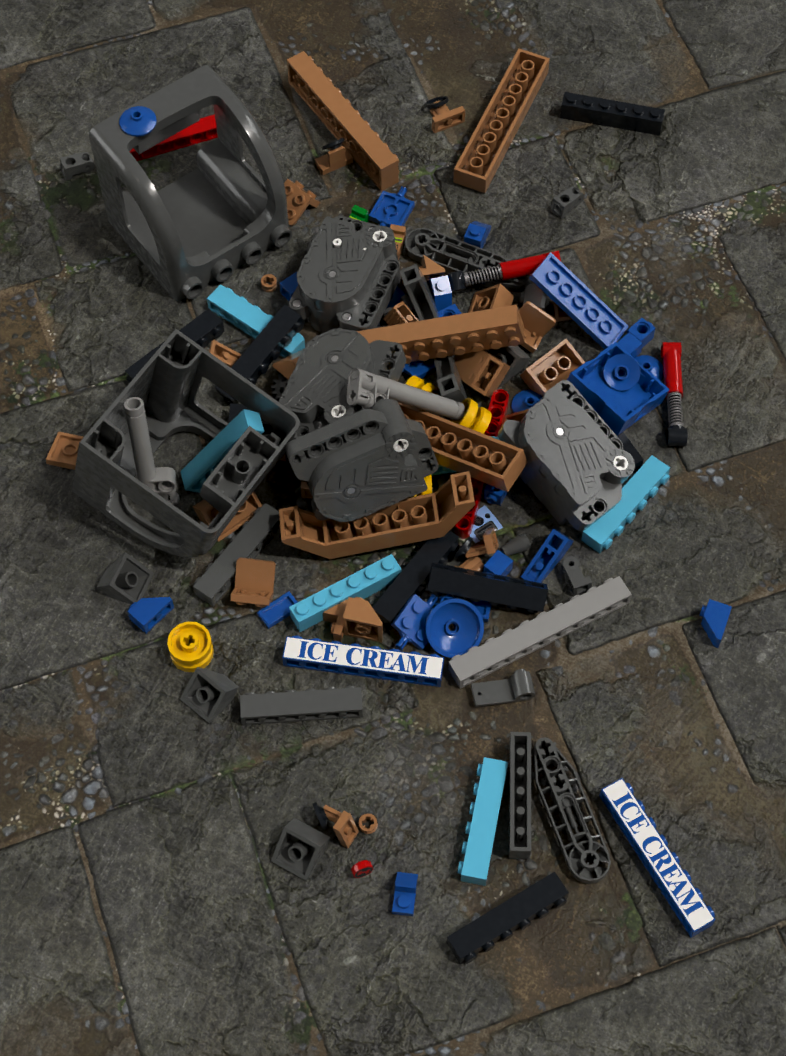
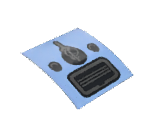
(483, 521)

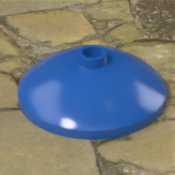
(467, 627)

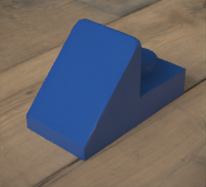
(405, 894)

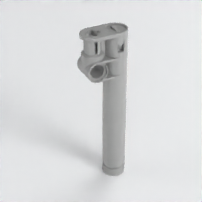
(368, 388)
(159, 479)

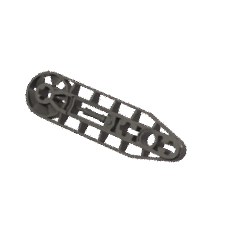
(457, 256)
(565, 799)

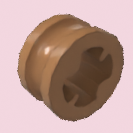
(271, 279)
(373, 827)

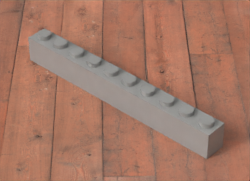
(539, 632)

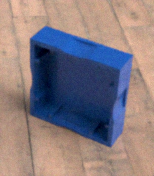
(617, 407)

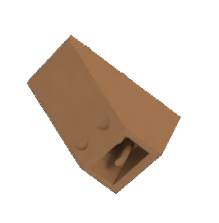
(481, 371)

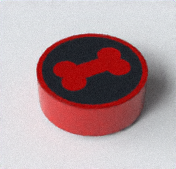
(362, 868)

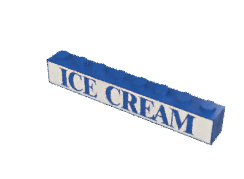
(363, 661)
(657, 857)

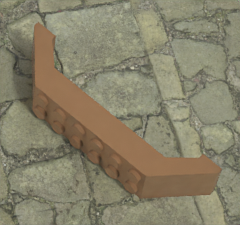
(399, 524)

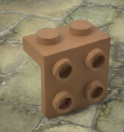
(298, 200)
(536, 325)
(254, 582)

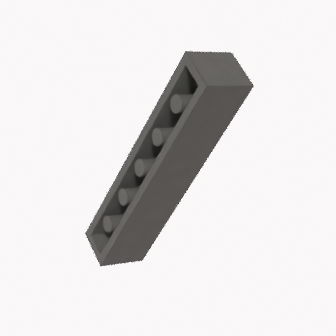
(247, 544)
(301, 705)
(520, 795)

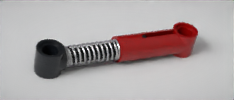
(505, 271)
(671, 356)

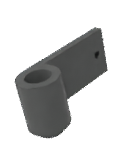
(503, 691)

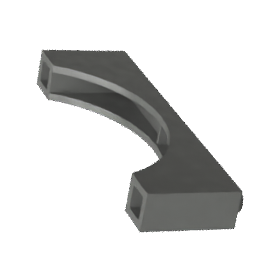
(421, 297)

